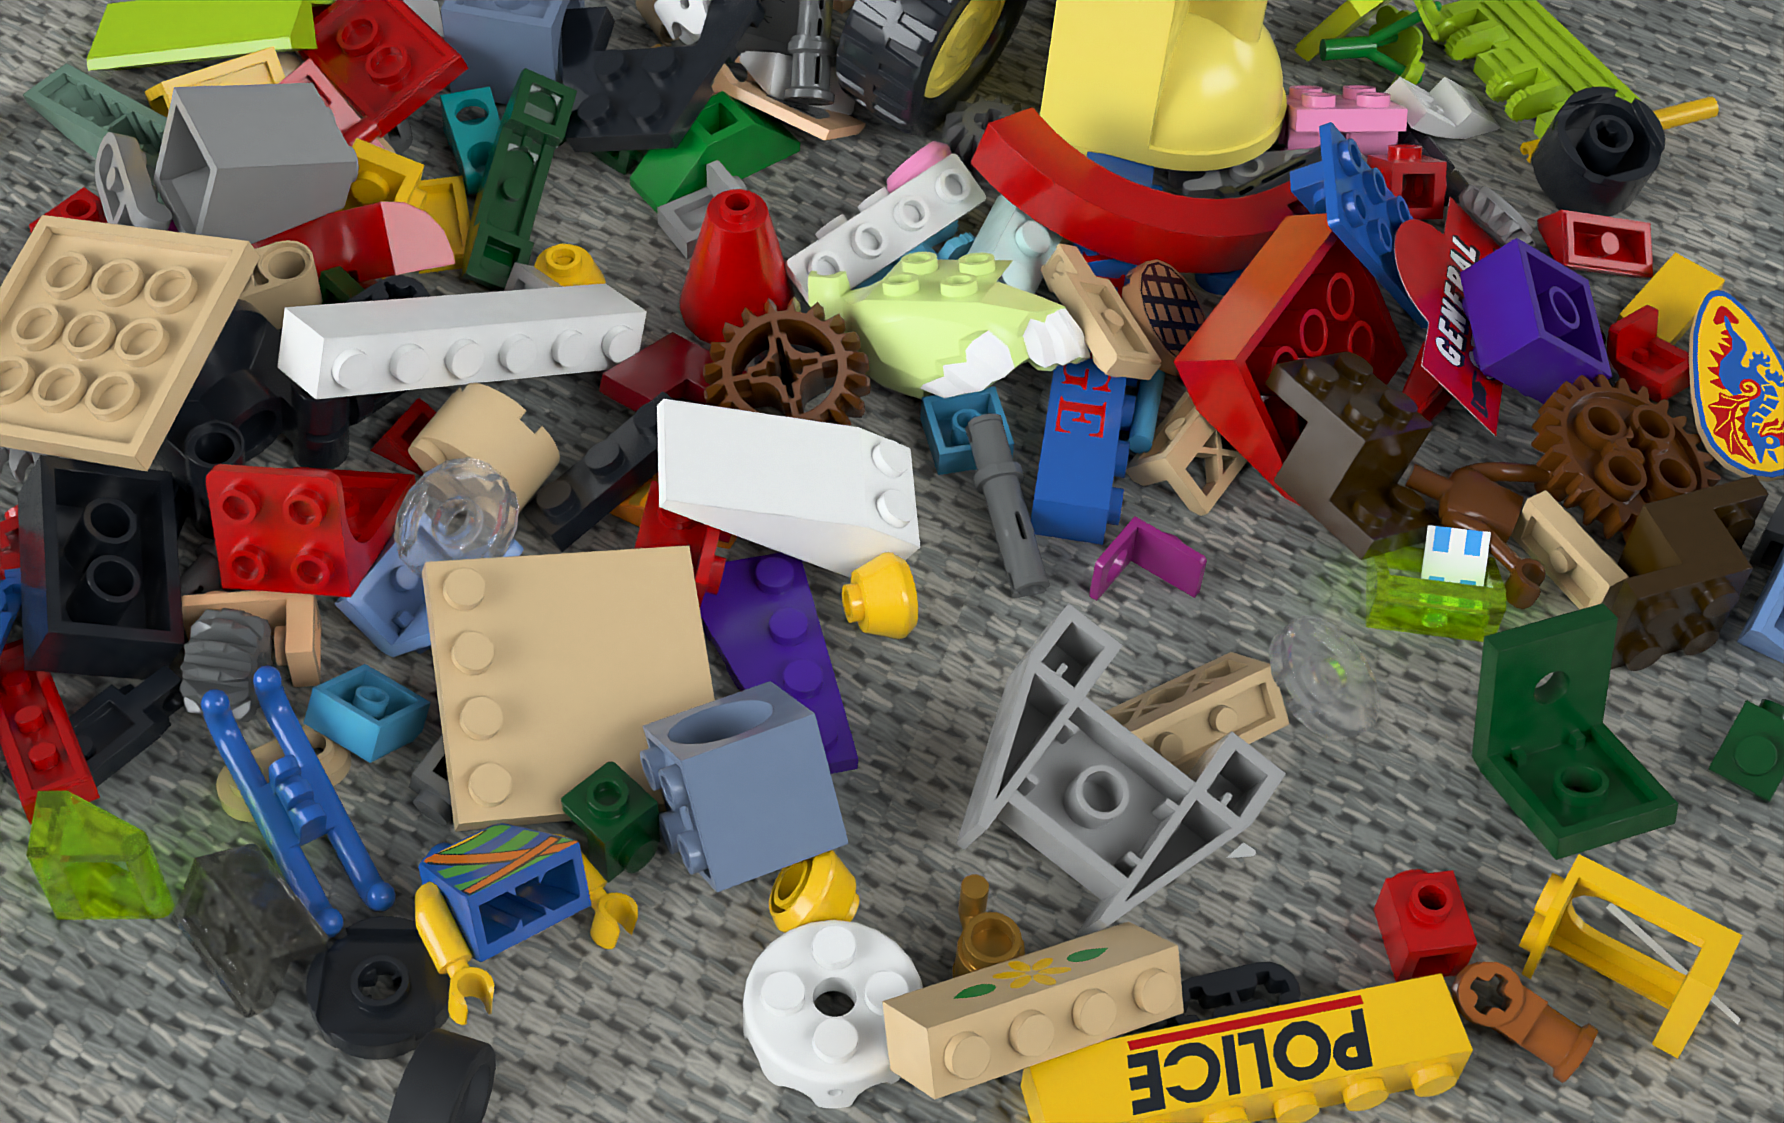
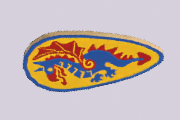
(1737, 388)

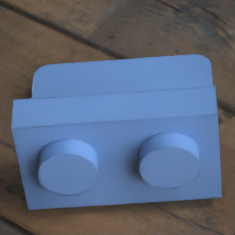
(392, 604)

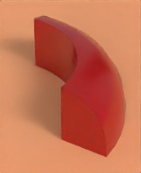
(372, 241)

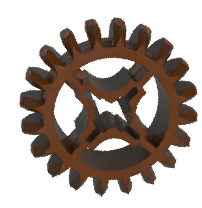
(811, 373)

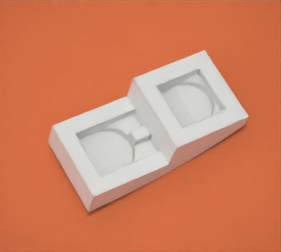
(1443, 111)

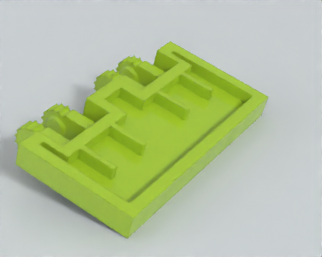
(1523, 56)

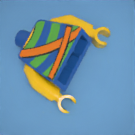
(500, 892)

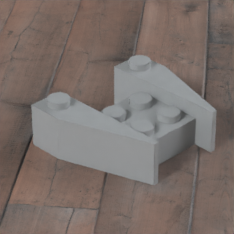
(1094, 789)

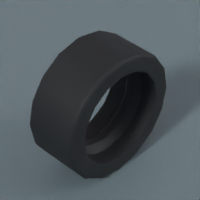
(445, 1081)

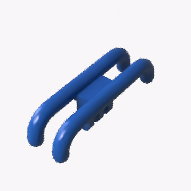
(295, 803)

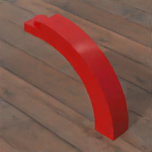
(1118, 216)

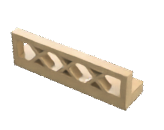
(1173, 448)
(1204, 707)

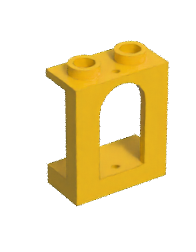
(1683, 995)

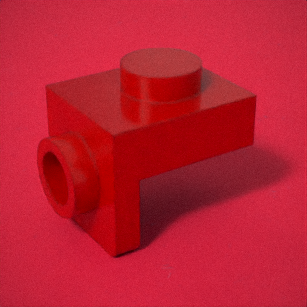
(1645, 358)

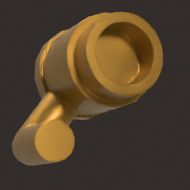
(986, 936)

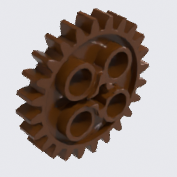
(1616, 451)

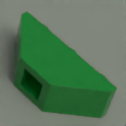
(724, 131)

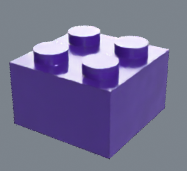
(1532, 321)

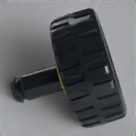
(921, 56)

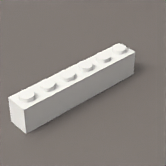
(457, 339)

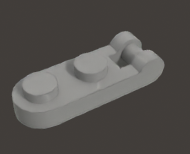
(126, 185)

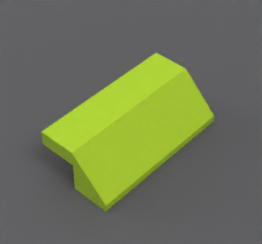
(198, 30)

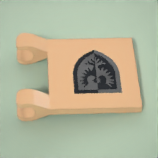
(814, 120)

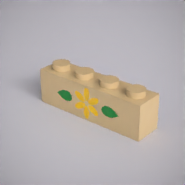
(1032, 1008)

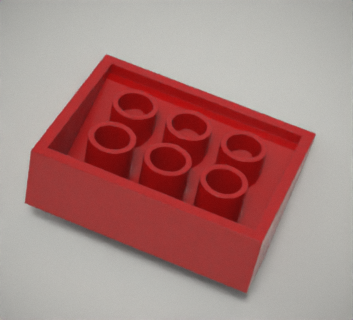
(1289, 304)

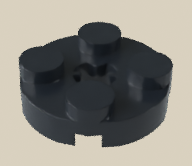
(371, 1026)

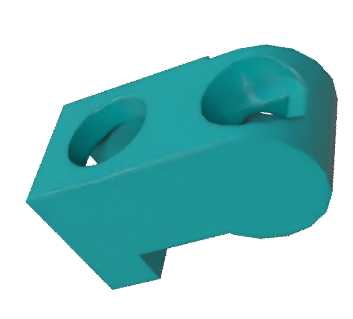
(471, 138)

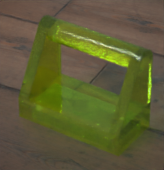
(1431, 605)
(73, 859)

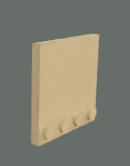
(109, 335)
(557, 670)

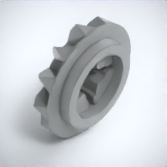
(1495, 215)

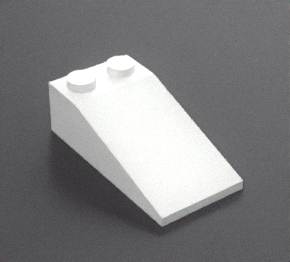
(788, 483)

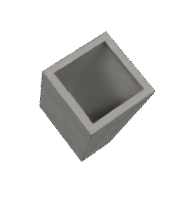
(251, 160)

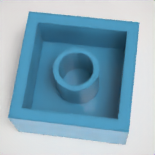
(945, 426)
(366, 712)

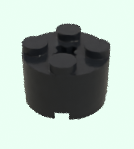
(1598, 152)

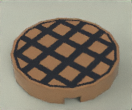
(1163, 309)

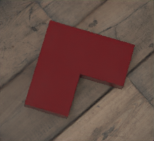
(665, 366)

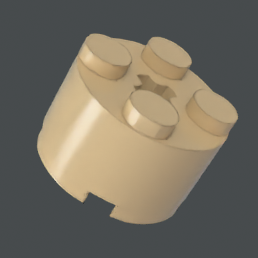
(489, 429)

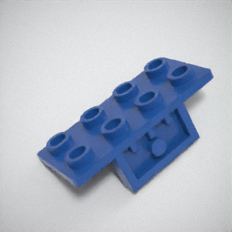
(1357, 209)

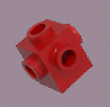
(1414, 177)

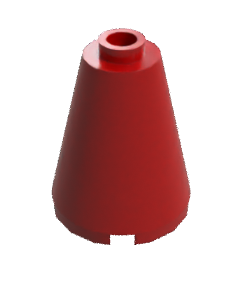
(733, 266)

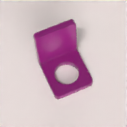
(1154, 551)

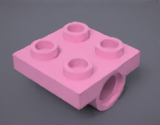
(1357, 113)

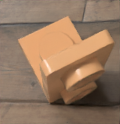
(292, 621)

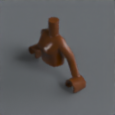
(1475, 502)

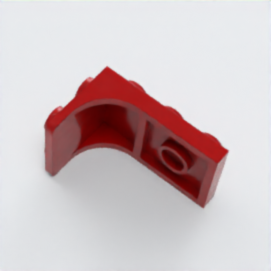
(301, 526)

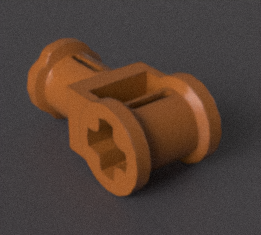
(1524, 1018)

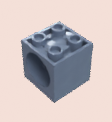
(503, 39)
(743, 785)

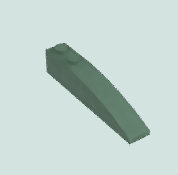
(90, 109)

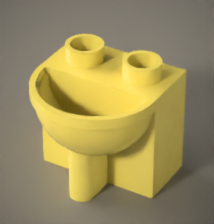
(1165, 81)

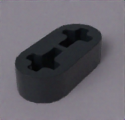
(1236, 985)

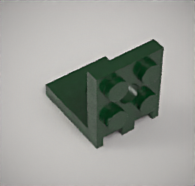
(1554, 736)

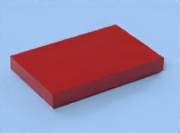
(382, 58)

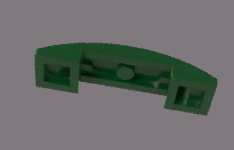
(515, 179)

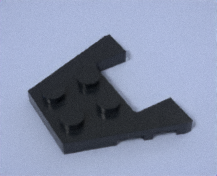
(649, 93)

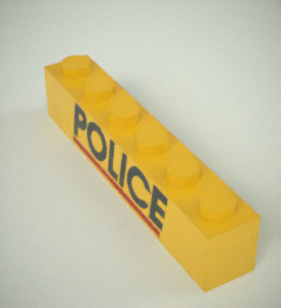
(1263, 1062)

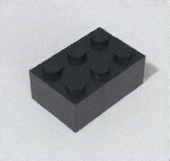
(99, 569)

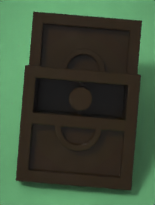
(1353, 453)
(1684, 571)

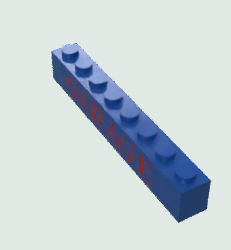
(1084, 421)

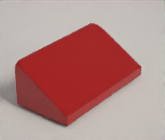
(1599, 243)

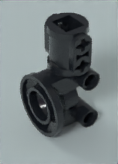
(247, 401)

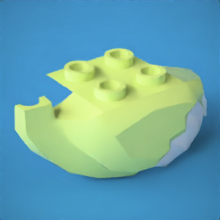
(949, 324)

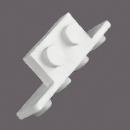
(888, 225)

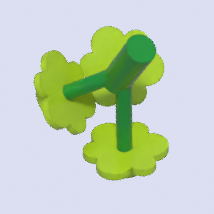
(1392, 41)

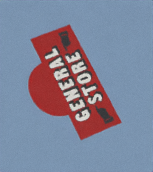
(1430, 273)

